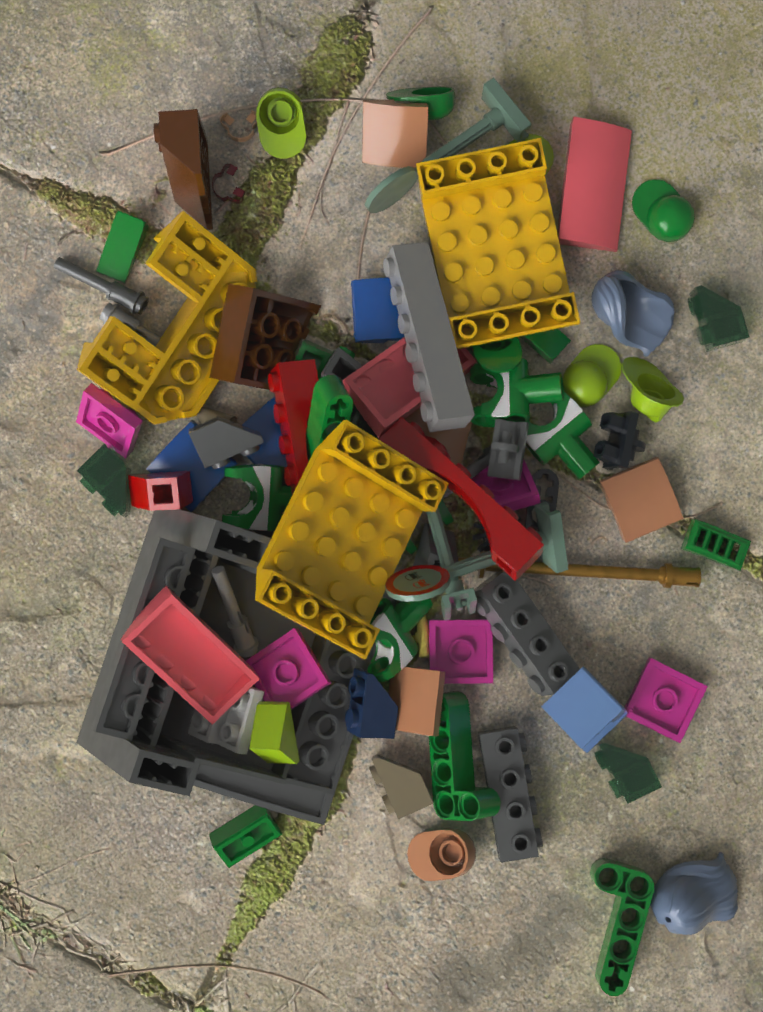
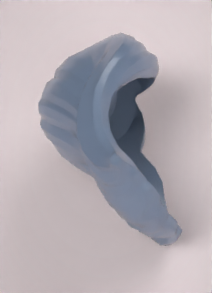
(633, 312)
(694, 895)

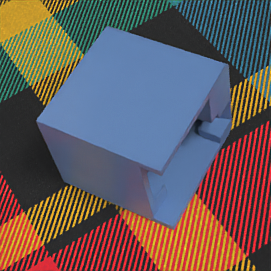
(585, 709)

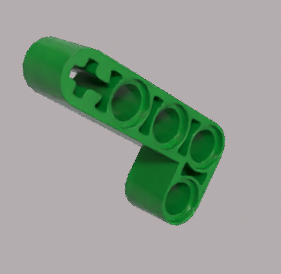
(328, 409)
(453, 766)
(616, 928)

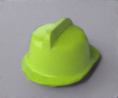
(650, 390)

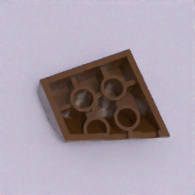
(187, 161)
(257, 334)

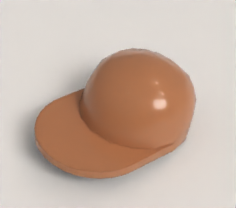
(441, 854)

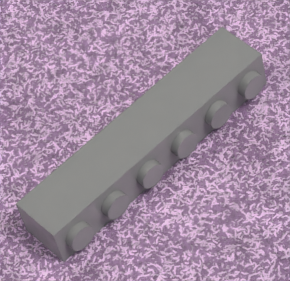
(428, 337)

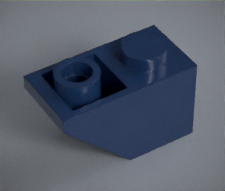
(371, 708)

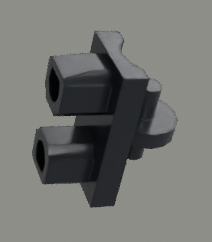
(622, 440)

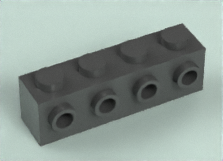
(525, 633)
(509, 778)

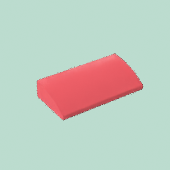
(593, 185)
(385, 387)
(189, 655)

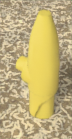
(422, 637)

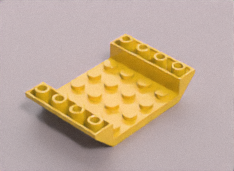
(496, 243)
(344, 536)

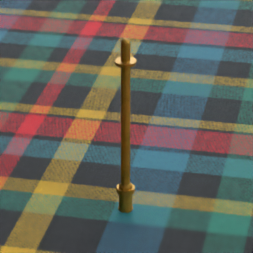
(665, 575)

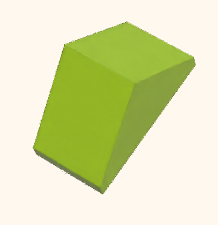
(274, 733)

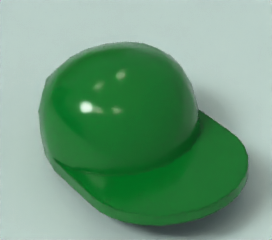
(439, 99)
(663, 210)
(499, 355)

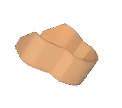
(229, 120)

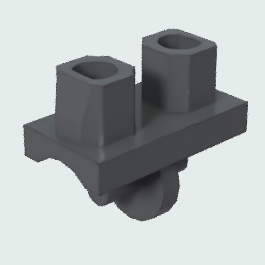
(507, 449)

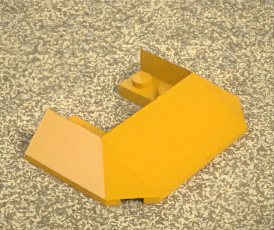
(174, 375)

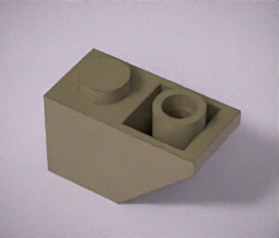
(403, 786)

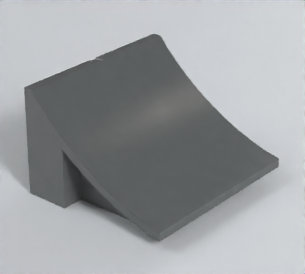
(143, 724)

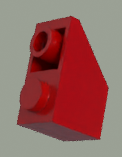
(160, 490)

